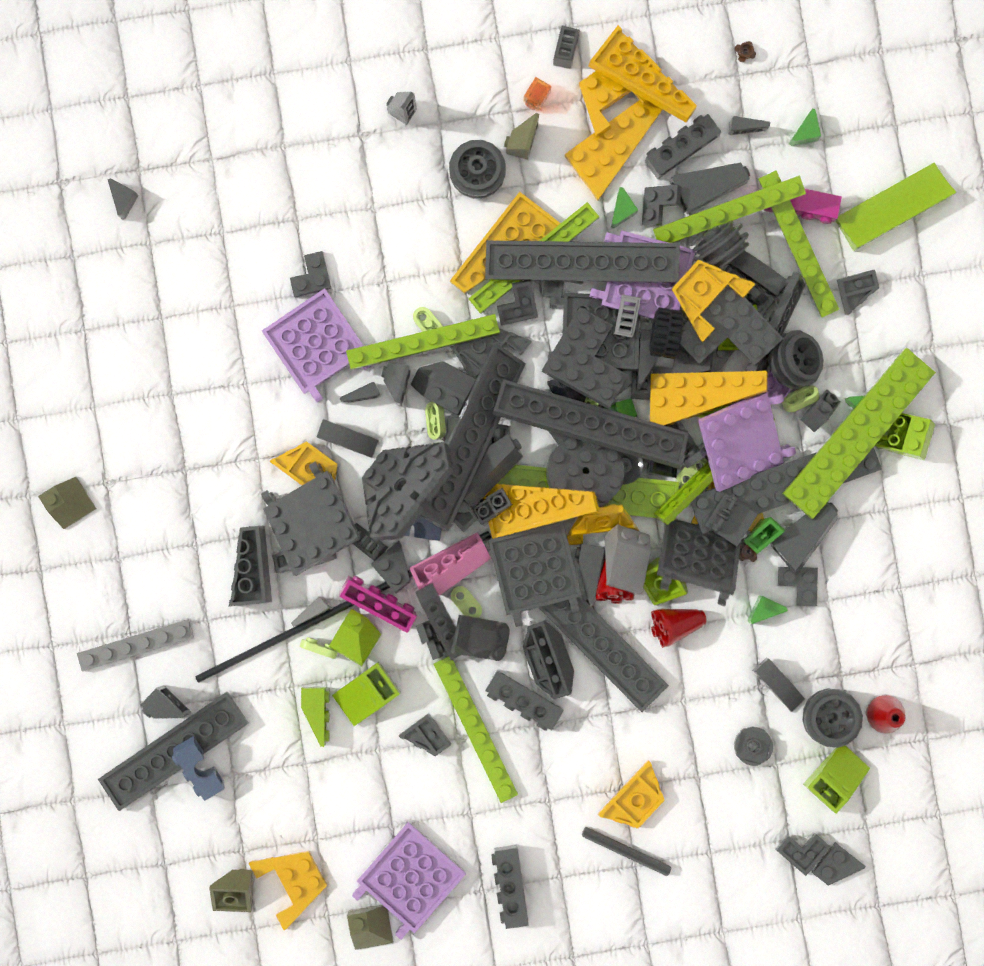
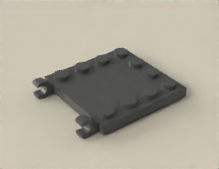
(616, 350)
(310, 521)
(698, 559)
(535, 569)

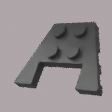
(474, 352)
(686, 363)

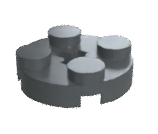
(759, 755)

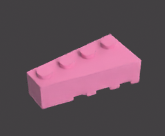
(451, 564)

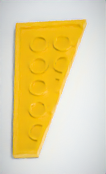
(637, 72)
(602, 157)
(519, 222)
(692, 394)
(539, 507)

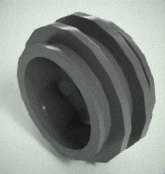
(489, 152)
(721, 244)
(796, 360)
(852, 723)

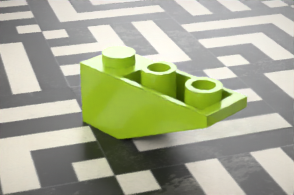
(314, 708)

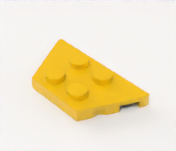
(297, 461)
(636, 799)

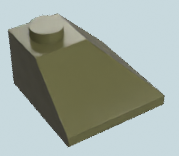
(522, 138)
(67, 502)
(233, 892)
(369, 927)

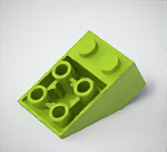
(908, 436)
(366, 694)
(837, 778)

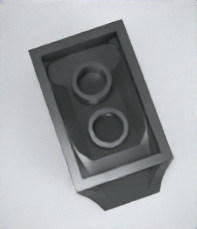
(480, 638)

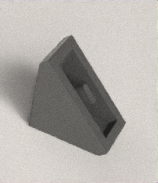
(123, 198)

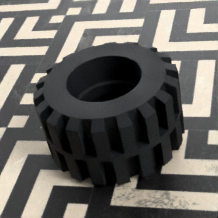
(666, 333)

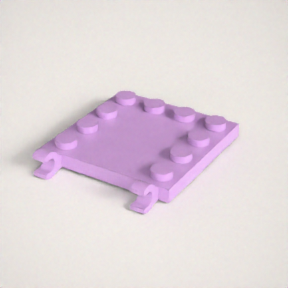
(651, 294)
(313, 342)
(743, 440)
(410, 878)

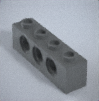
(661, 166)
(438, 616)
(552, 711)
(517, 917)

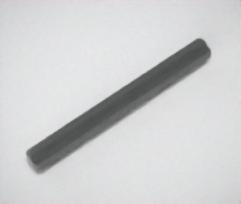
(626, 851)

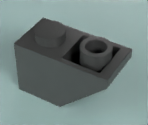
(820, 410)

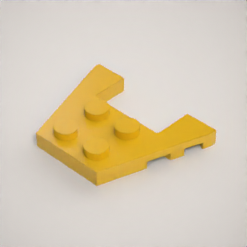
(600, 94)
(700, 288)
(598, 522)
(299, 877)

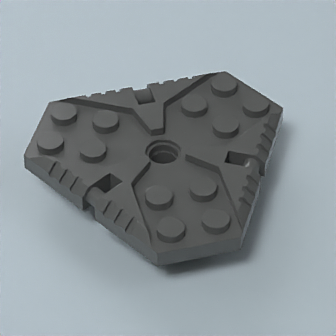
(400, 485)

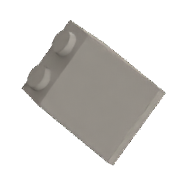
(627, 558)

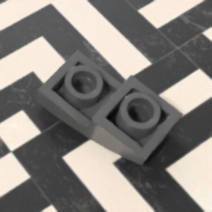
(492, 506)

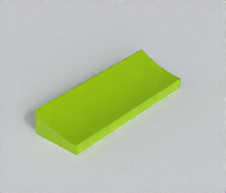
(894, 206)

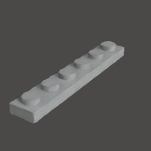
(135, 645)

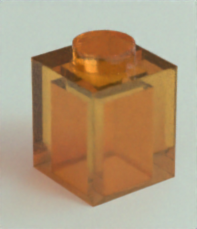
(537, 94)

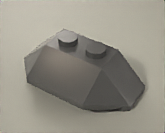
(444, 385)
(549, 660)

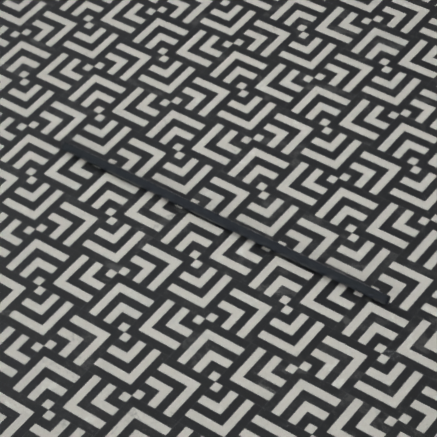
(291, 632)

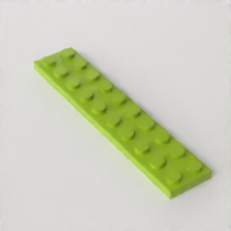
(858, 433)
(638, 498)

